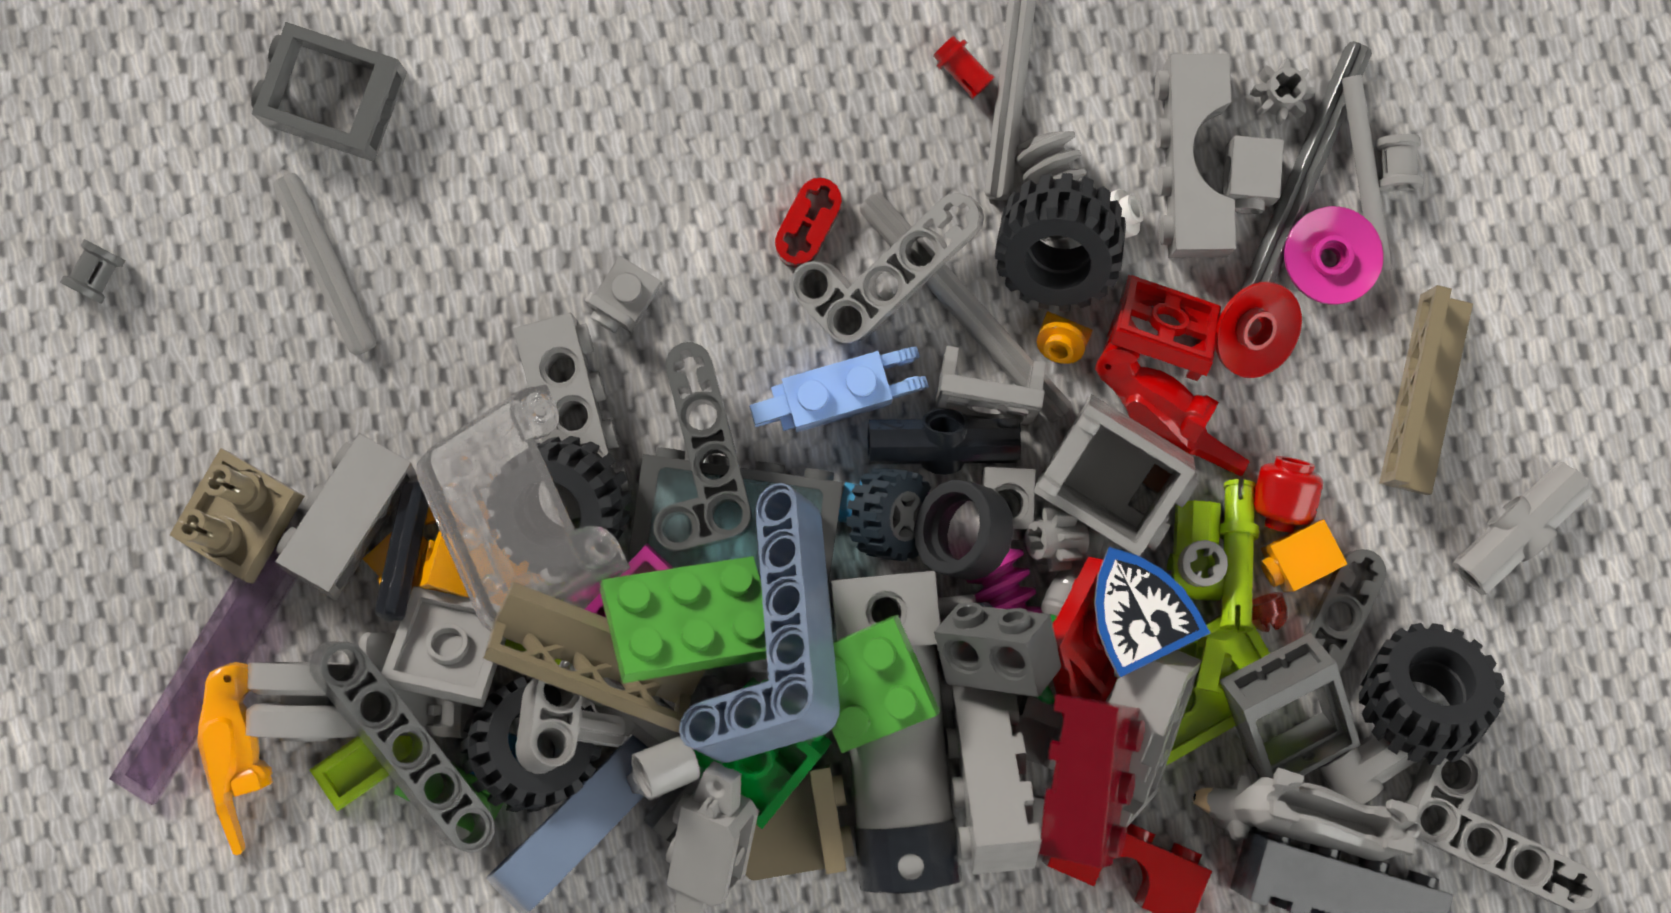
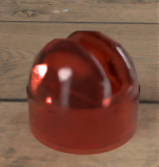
(1269, 609)

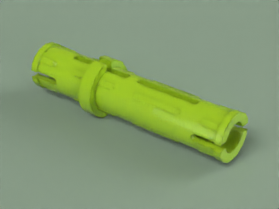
(1238, 536)

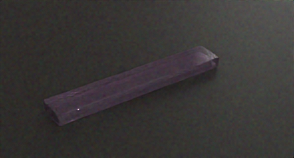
(175, 718)

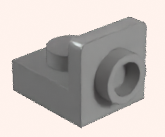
(623, 296)

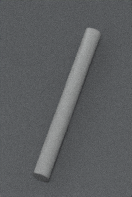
(1365, 160)

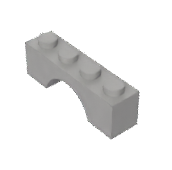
(1197, 217)

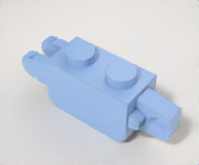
(837, 391)

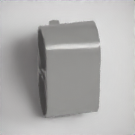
(562, 725)

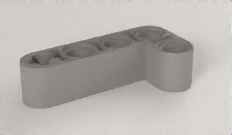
(895, 260)
(1499, 843)

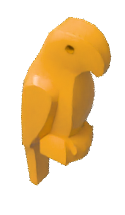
(225, 751)

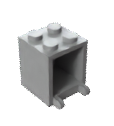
(1103, 467)

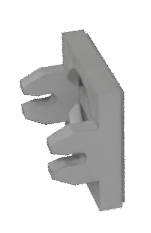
(989, 398)

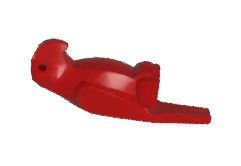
(1166, 407)

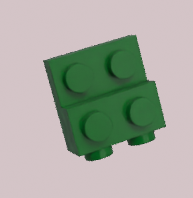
(774, 774)

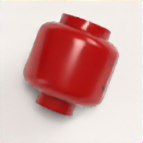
(1287, 493)

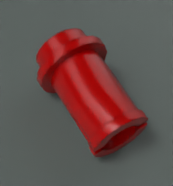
(963, 66)

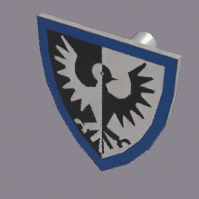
(1142, 612)

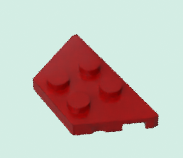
(1083, 659)

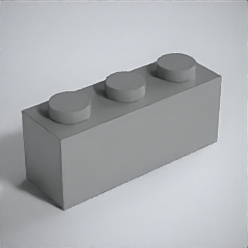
(344, 516)

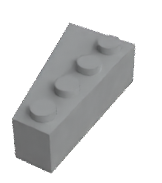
(991, 782)

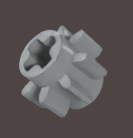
(1274, 104)
(1057, 539)

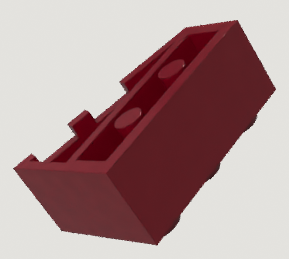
(1090, 781)

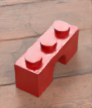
(1170, 879)

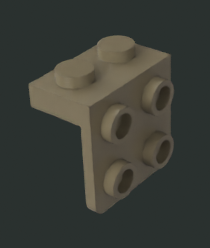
(804, 831)

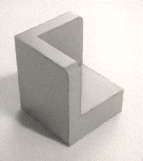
(1039, 728)

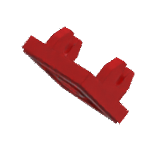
(1195, 315)

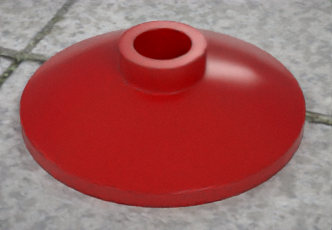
(1273, 331)

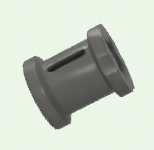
(84, 267)

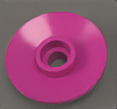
(1354, 244)

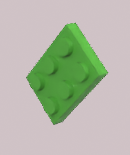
(685, 618)

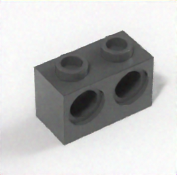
(998, 649)

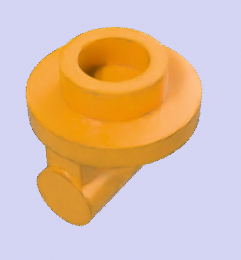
(1062, 339)

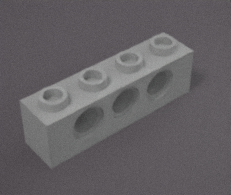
(539, 348)

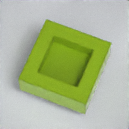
(1214, 663)

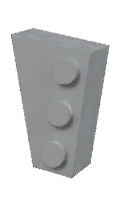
(1162, 695)

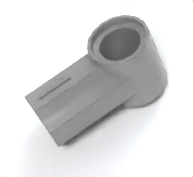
(663, 769)
(1364, 769)

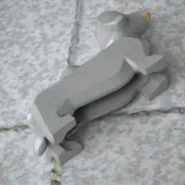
(1311, 815)

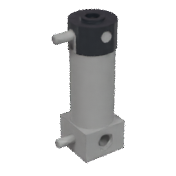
(903, 779)

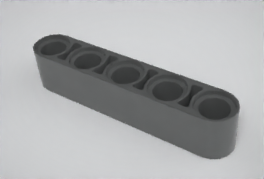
(425, 757)

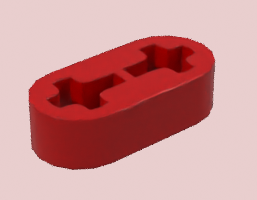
(798, 216)

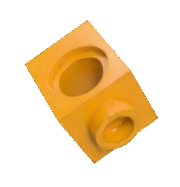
(1301, 557)

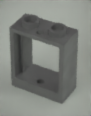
(374, 108)
(1279, 681)

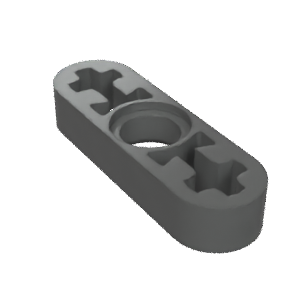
(1359, 611)

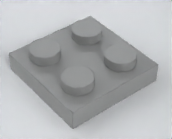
(441, 649)

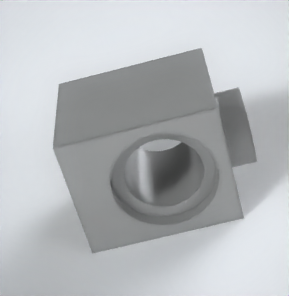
(1253, 173)
(1021, 484)

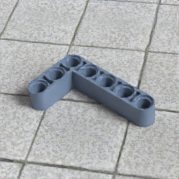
(795, 624)

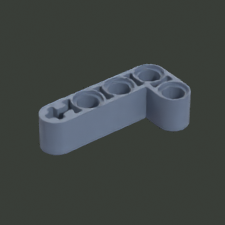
(568, 832)

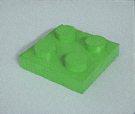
(879, 685)

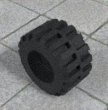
(1066, 210)
(590, 481)
(1450, 667)
(499, 770)

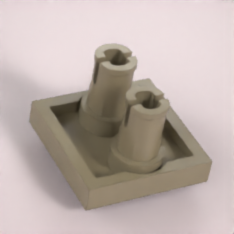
(236, 516)

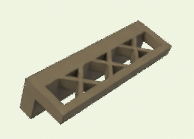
(1426, 391)
(564, 631)

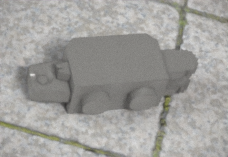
(710, 840)

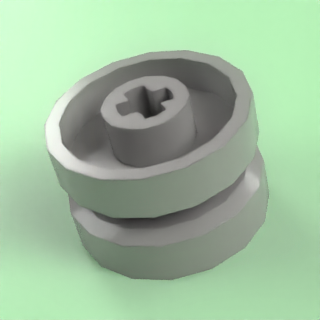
(303, 706)

